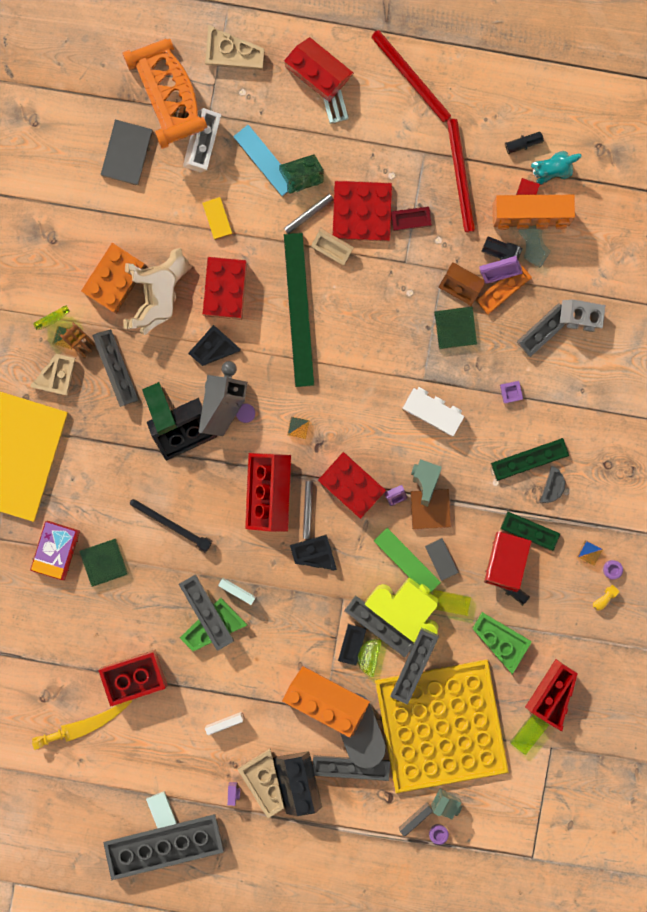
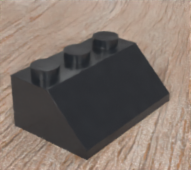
(186, 434)
(297, 784)

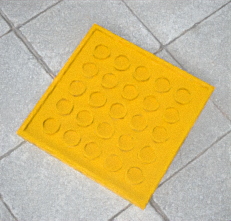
(27, 452)
(445, 730)

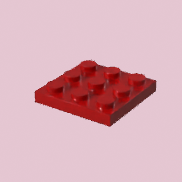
(362, 210)

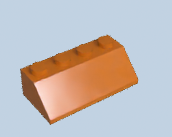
(326, 701)

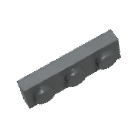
(541, 331)

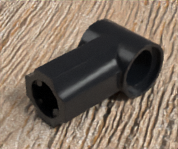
(500, 249)

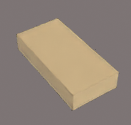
(332, 247)

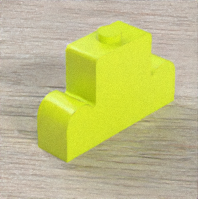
(406, 609)

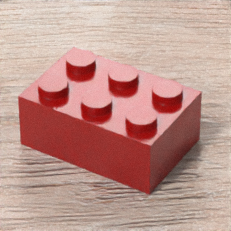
(224, 288)
(351, 485)
(132, 678)

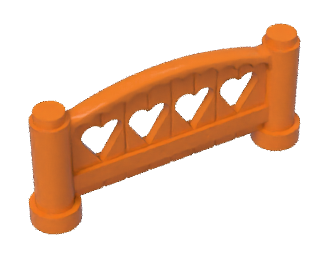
(171, 127)

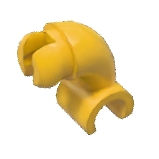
(601, 603)

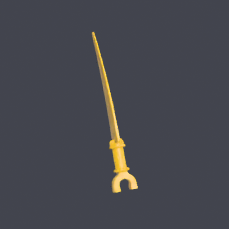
(80, 728)

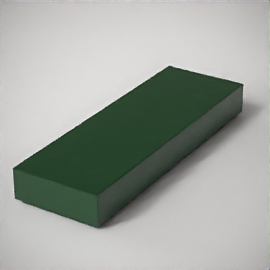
(159, 408)
(529, 530)

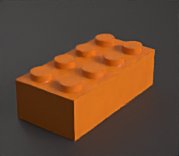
(533, 210)

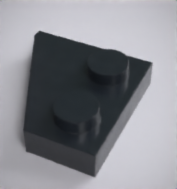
(212, 347)
(314, 553)

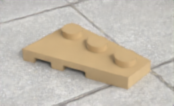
(232, 52)
(263, 782)

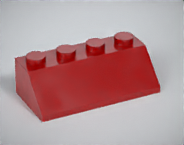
(268, 492)

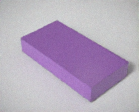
(500, 269)

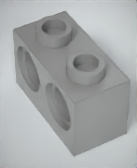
(582, 315)

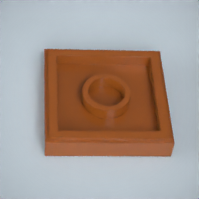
(435, 515)

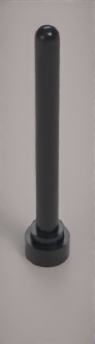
(202, 543)

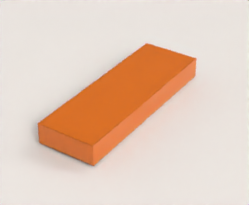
(502, 290)

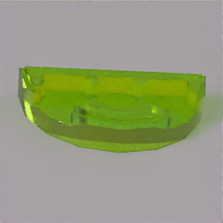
(51, 318)
(368, 656)

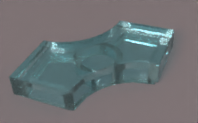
(536, 250)

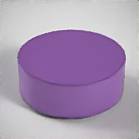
(246, 413)
(612, 569)
(438, 834)

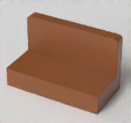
(461, 284)

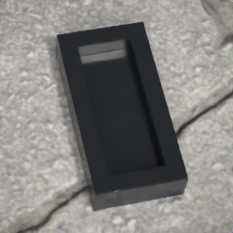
(352, 644)

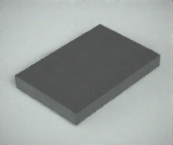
(126, 152)

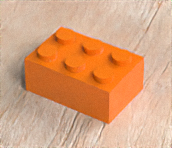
(109, 281)

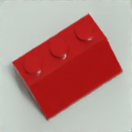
(318, 68)

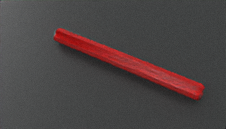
(411, 76)
(460, 174)

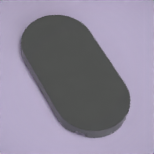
(367, 745)

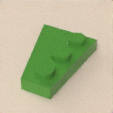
(196, 635)
(502, 641)

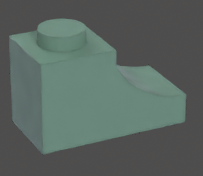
(426, 476)
(446, 804)

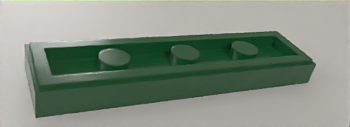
(529, 459)

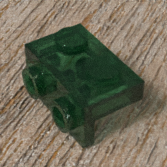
(302, 173)

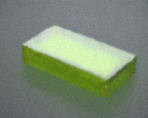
(452, 602)
(529, 734)

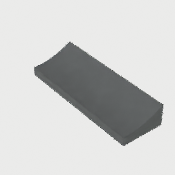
(163, 847)

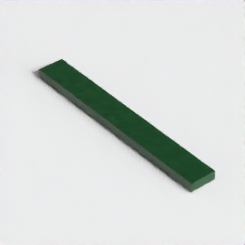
(298, 310)

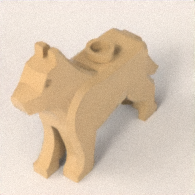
(158, 290)

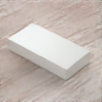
(224, 723)

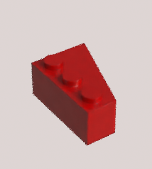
(553, 695)

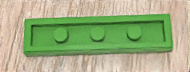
(406, 559)

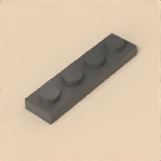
(115, 367)
(206, 612)
(378, 626)
(414, 665)
(344, 768)

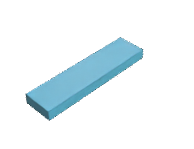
(262, 158)

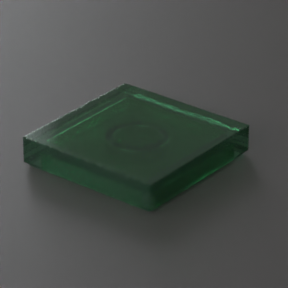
(455, 327)
(103, 562)

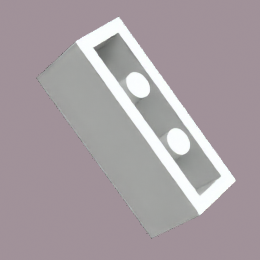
(201, 144)
(433, 411)

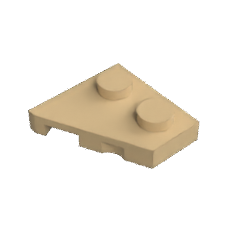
(56, 375)

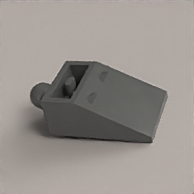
(221, 400)

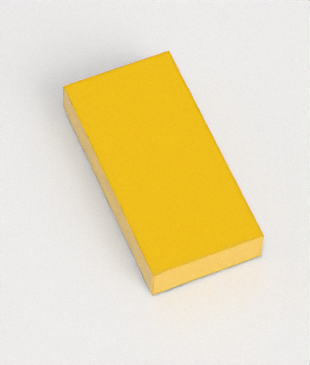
(217, 218)

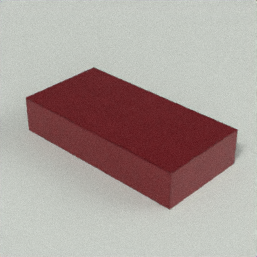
(411, 218)

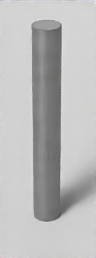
(309, 213)
(307, 509)

